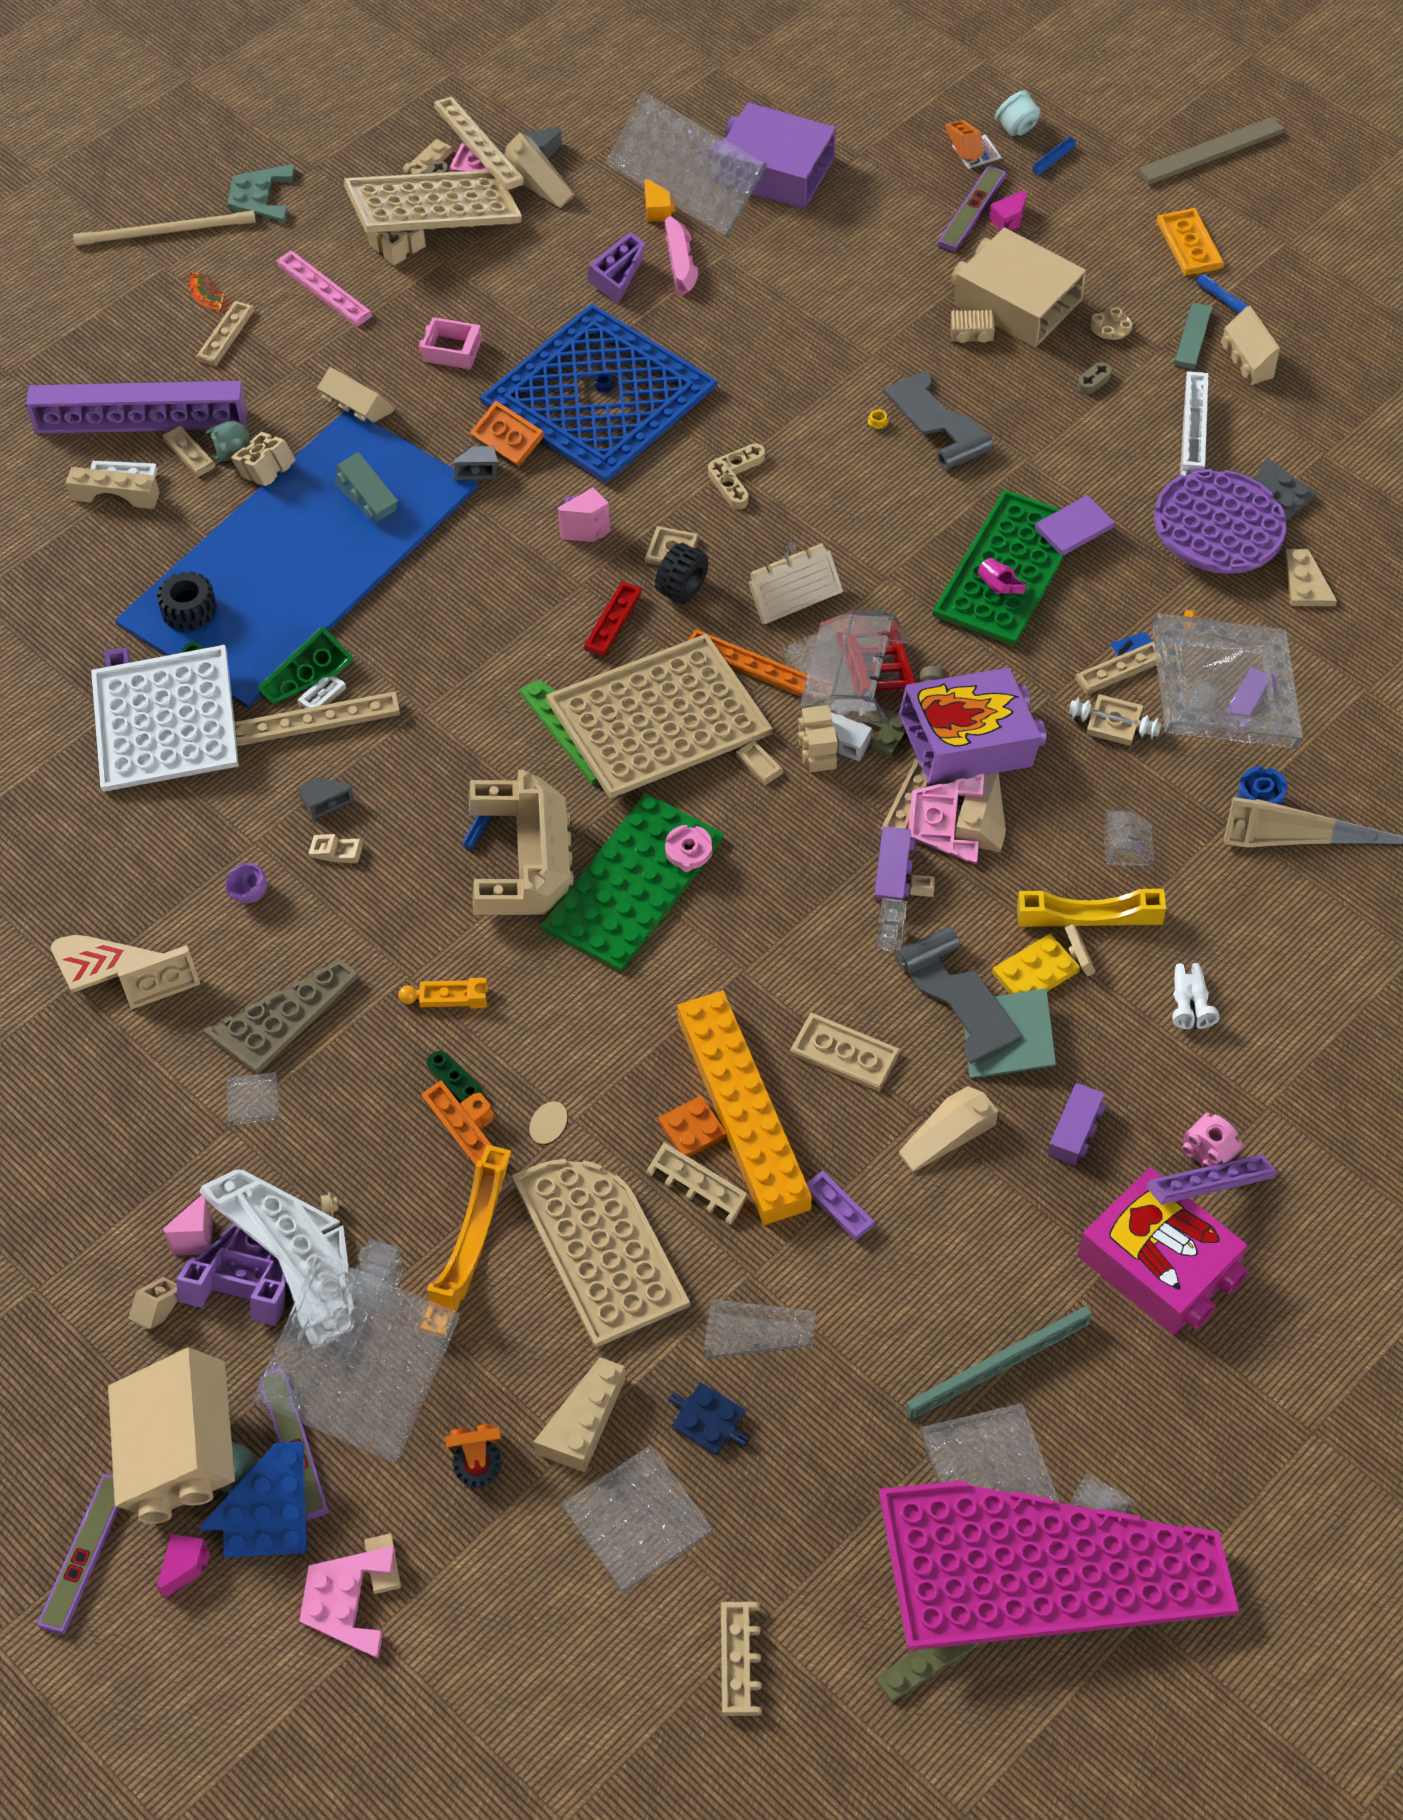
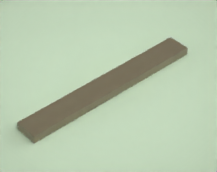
(1210, 150)

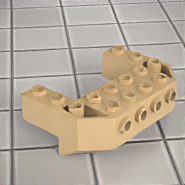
(541, 845)

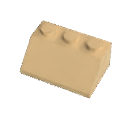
(1251, 346)
(353, 396)

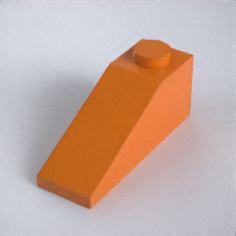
(965, 139)

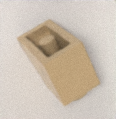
(153, 1303)

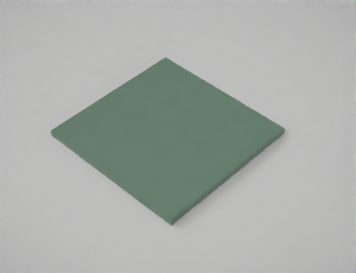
(1035, 1050)

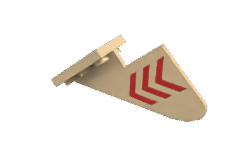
(142, 972)

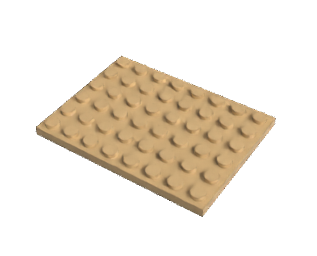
(658, 715)

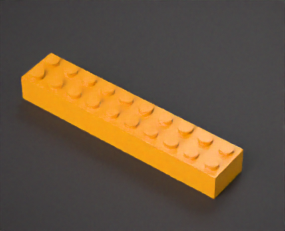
(744, 1108)

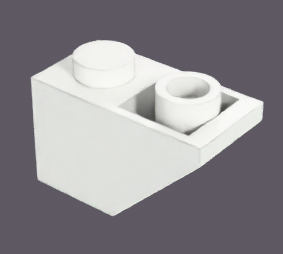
(851, 736)

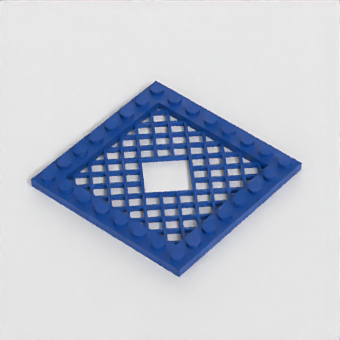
(590, 321)

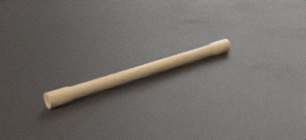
(91, 237)

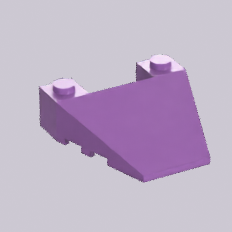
(237, 1268)

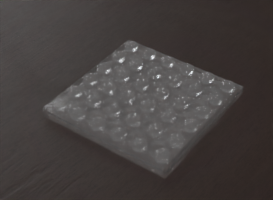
(356, 1358)

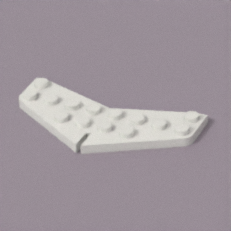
(278, 1223)

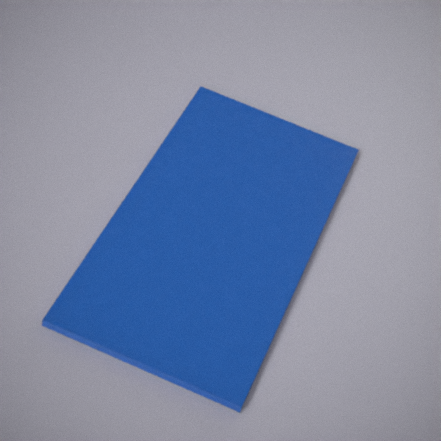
(303, 551)

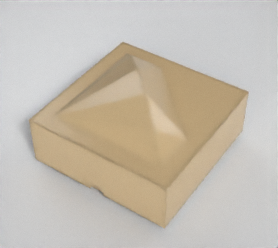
(922, 885)

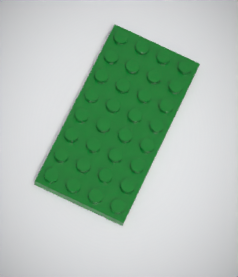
(1013, 541)
(626, 886)

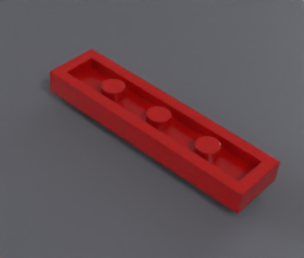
(612, 619)

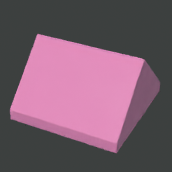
(190, 1229)

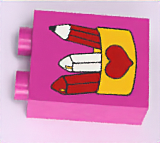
(1164, 1255)

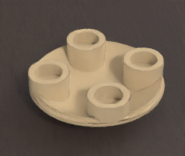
(1111, 324)

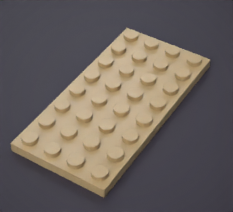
(431, 201)

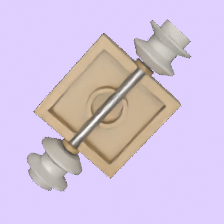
(1114, 719)

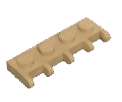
(699, 1180)
(737, 1659)

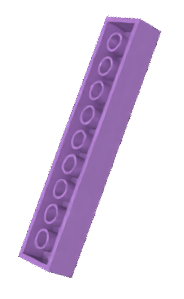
(135, 406)

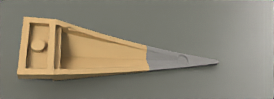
(1270, 824)

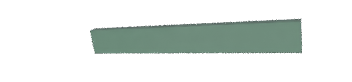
(998, 1363)

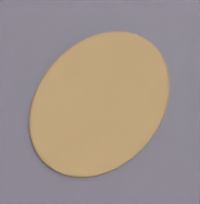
(548, 1122)

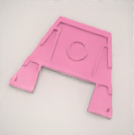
(935, 813)
(334, 1595)

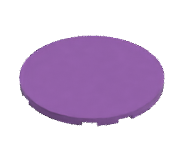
(1220, 521)

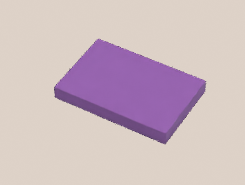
(1074, 525)

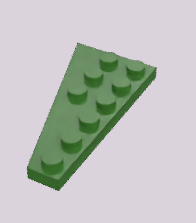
(535, 697)

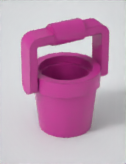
(1000, 578)

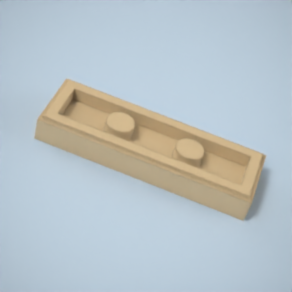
(189, 451)

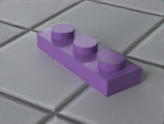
(839, 1206)

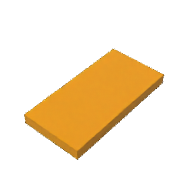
(1190, 242)

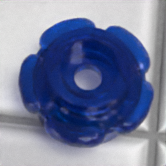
(604, 383)

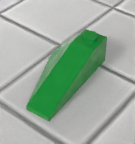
(316, 659)

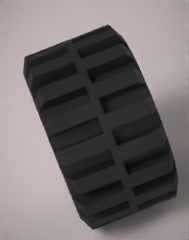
(681, 573)
(184, 588)

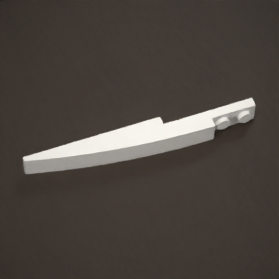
(1194, 423)

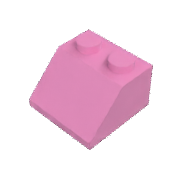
(584, 517)

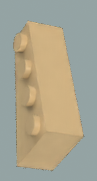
(579, 1422)

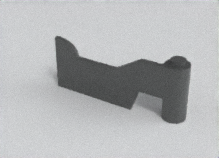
(931, 417)

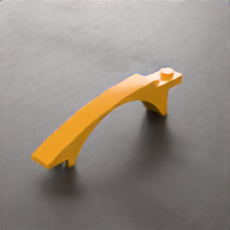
(486, 1187)

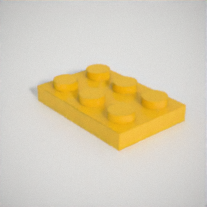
(1036, 967)

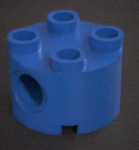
(1263, 785)

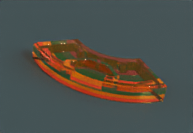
(204, 292)

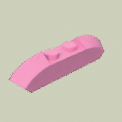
(678, 244)

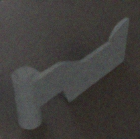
(963, 992)

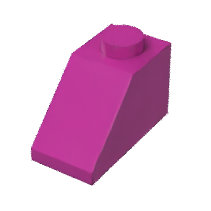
(1009, 211)
(182, 1563)

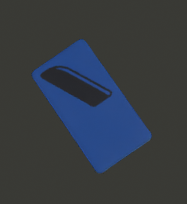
(1128, 644)

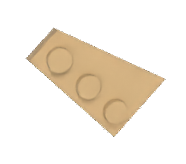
(1306, 581)

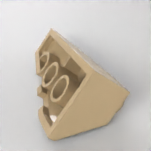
(537, 171)
(983, 817)
(950, 1126)

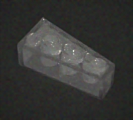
(756, 1328)

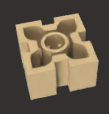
(397, 244)
(263, 459)
(818, 738)

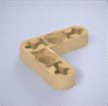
(730, 470)

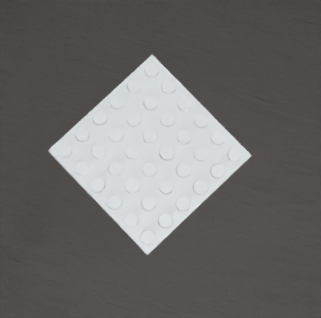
(164, 718)

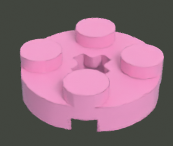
(692, 858)

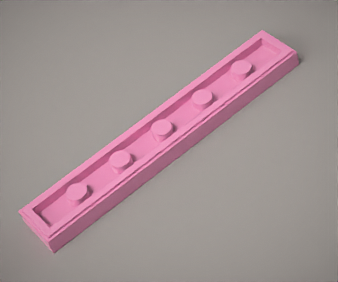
(324, 288)

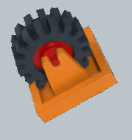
(477, 1458)

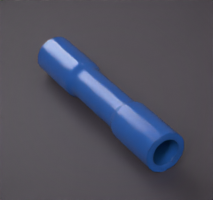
(1213, 288)

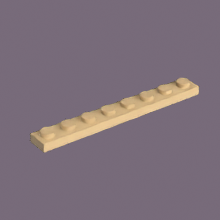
(479, 143)
(316, 718)

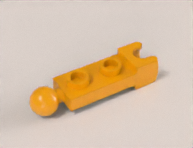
(447, 993)

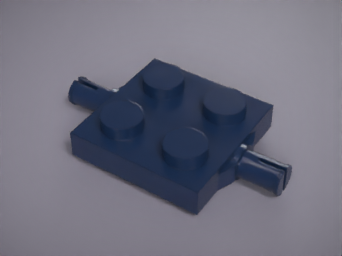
(708, 1419)

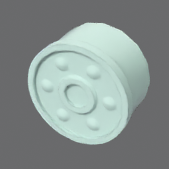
(1018, 113)

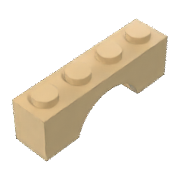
(137, 489)

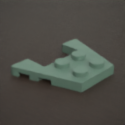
(253, 189)

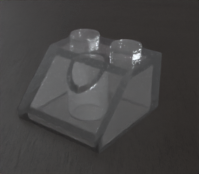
(1128, 839)

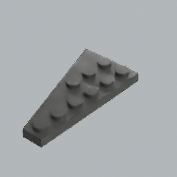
(1285, 488)

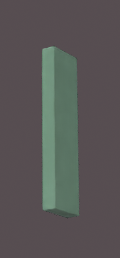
(1193, 336)

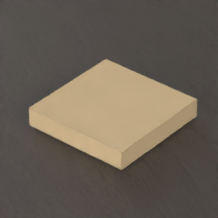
(664, 540)

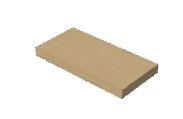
(845, 1052)

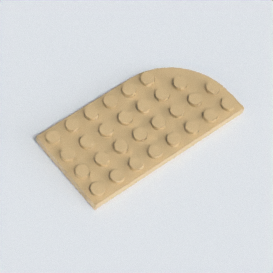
(600, 1247)

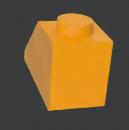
(657, 202)

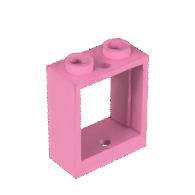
(454, 330)

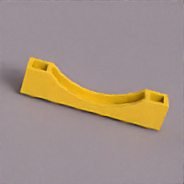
(1048, 910)

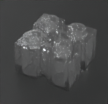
(381, 1262)

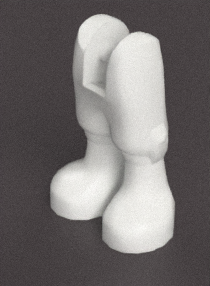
(1192, 988)

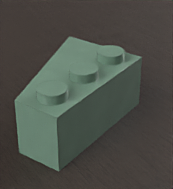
(365, 488)

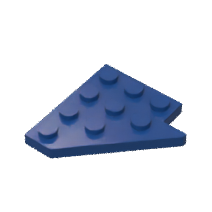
(267, 1507)

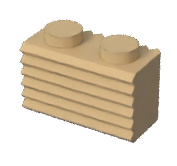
(972, 326)

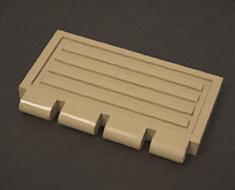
(794, 585)

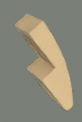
(332, 849)

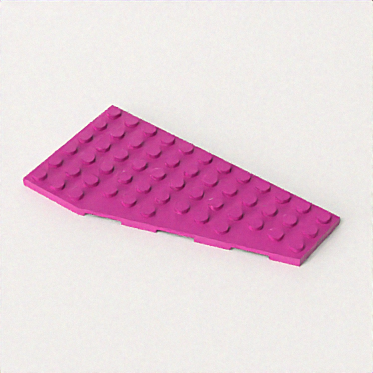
(1021, 1566)

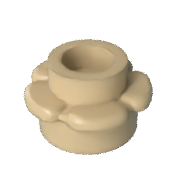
(329, 1204)

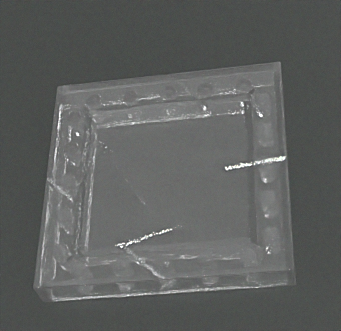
(1226, 681)

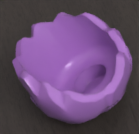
(246, 883)

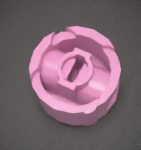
(1211, 1141)

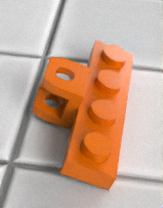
(463, 1120)

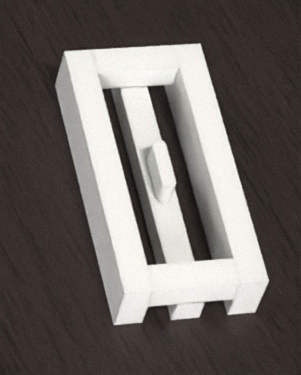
(325, 695)

